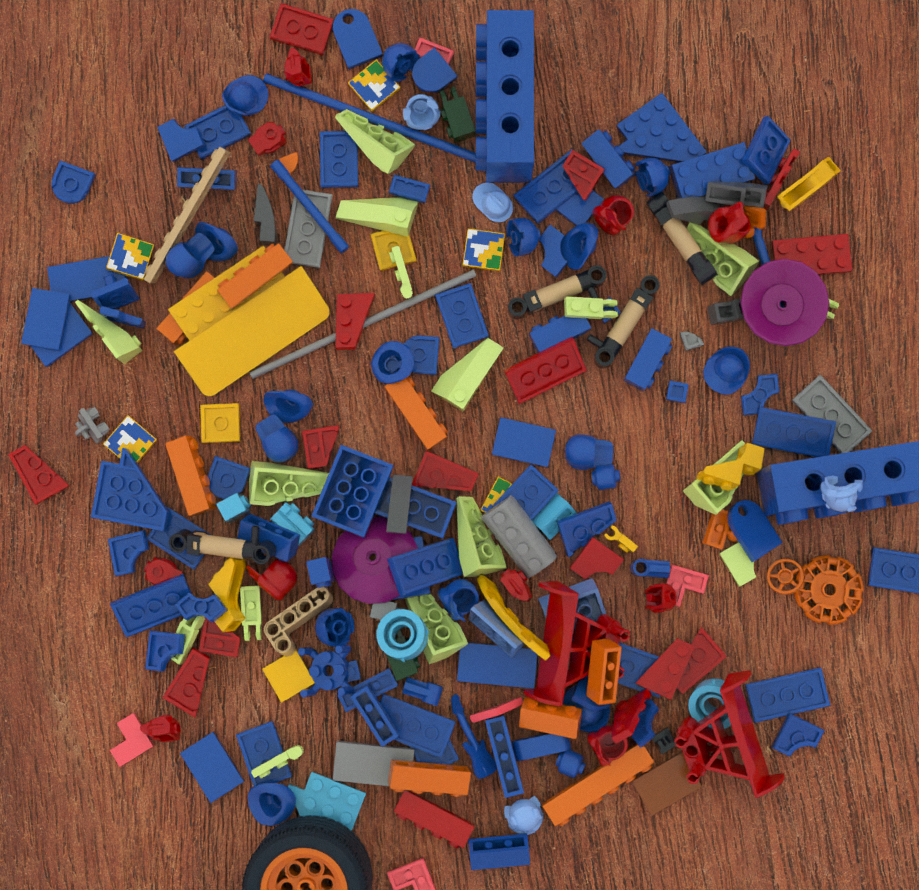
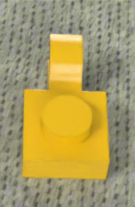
(625, 543)

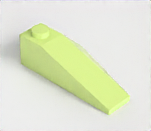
(381, 147)
(116, 339)
(464, 378)
(279, 483)
(712, 497)
(476, 547)
(444, 634)

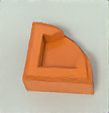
(290, 162)

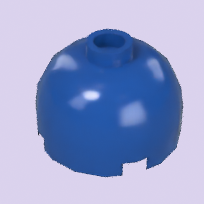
(399, 60)
(652, 175)
(523, 236)
(334, 627)

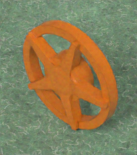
(785, 576)

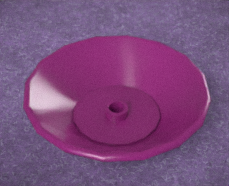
(800, 291)
(357, 574)

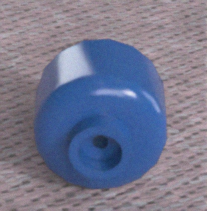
(605, 476)
(570, 763)

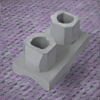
(87, 418)

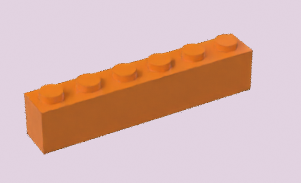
(596, 784)

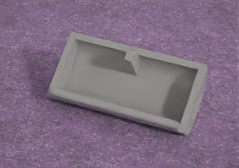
(519, 536)

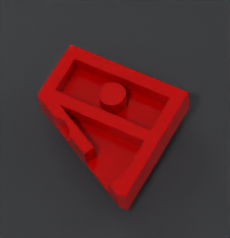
(582, 173)
(319, 445)
(218, 642)

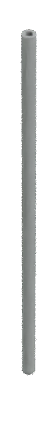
(371, 320)

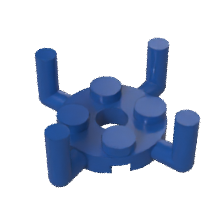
(319, 673)

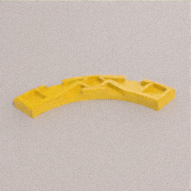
(494, 598)

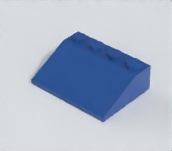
(352, 491)

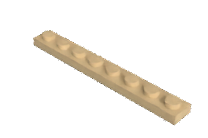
(189, 208)

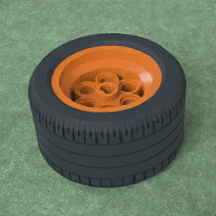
(304, 842)

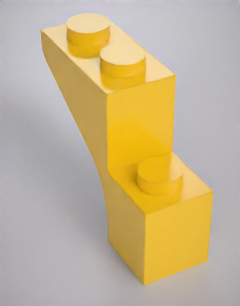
(808, 184)
(729, 474)
(226, 586)

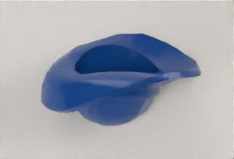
(245, 95)
(223, 243)
(579, 244)
(392, 362)
(727, 370)
(287, 405)
(591, 720)
(271, 803)

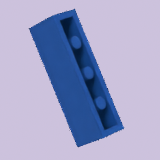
(504, 756)

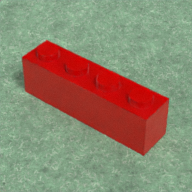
(434, 818)

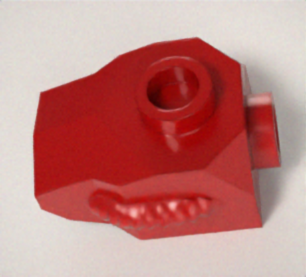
(297, 69)
(268, 138)
(160, 570)
(516, 585)
(660, 598)
(162, 729)

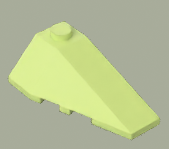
(380, 213)
(730, 261)

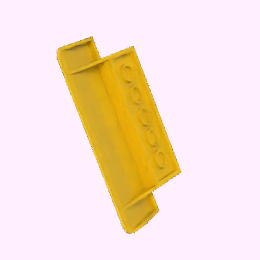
(235, 341)

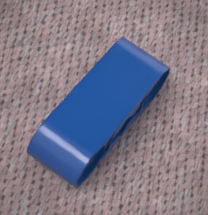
(540, 746)

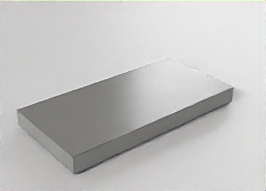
(304, 236)
(824, 402)
(367, 762)

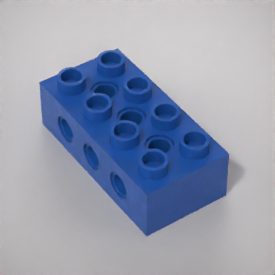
(507, 82)
(884, 471)

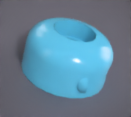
(391, 624)
(699, 705)

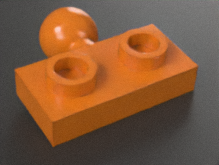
(757, 218)
(718, 530)

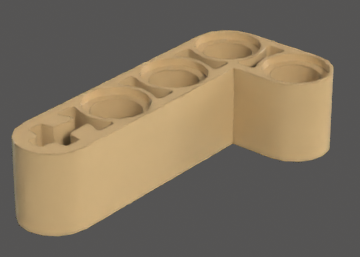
(299, 619)

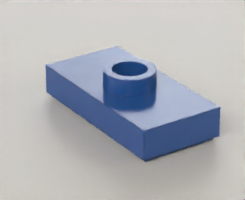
(409, 189)

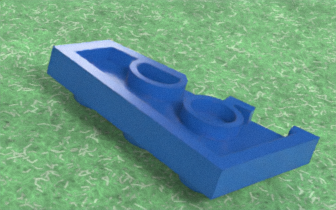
(580, 527)

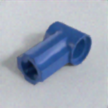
(652, 568)
(427, 692)

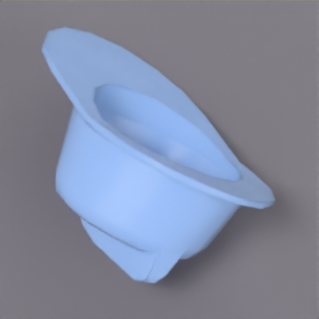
(492, 202)

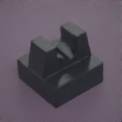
(664, 740)

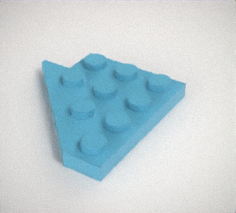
(328, 799)

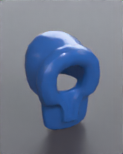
(182, 263)
(277, 440)
(586, 452)
(458, 598)

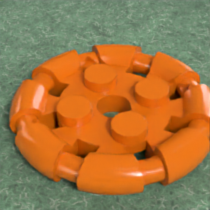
(841, 590)

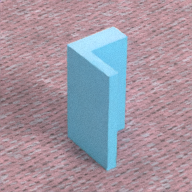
(553, 511)

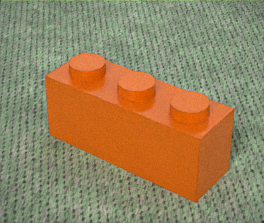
(603, 671)
(550, 719)

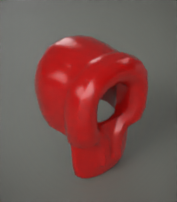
(613, 214)
(729, 224)
(277, 579)
(604, 747)

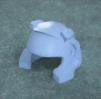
(421, 112)
(842, 497)
(524, 815)

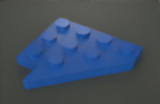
(659, 133)
(127, 495)

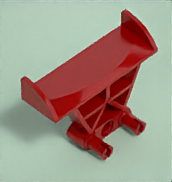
(558, 634)
(698, 760)

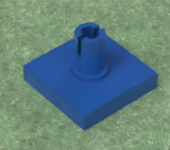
(115, 293)

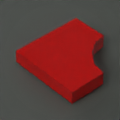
(596, 558)

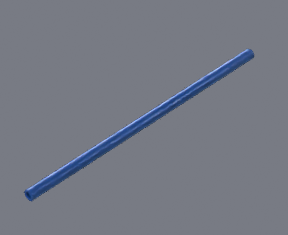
(372, 118)

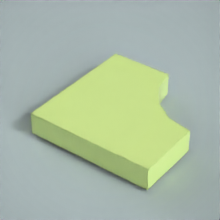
(738, 564)

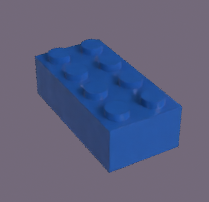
(725, 165)
(426, 513)

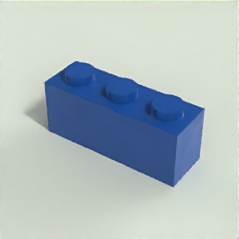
(609, 157)
(190, 176)
(558, 331)
(648, 360)
(284, 539)
(320, 572)
(374, 715)
(499, 851)

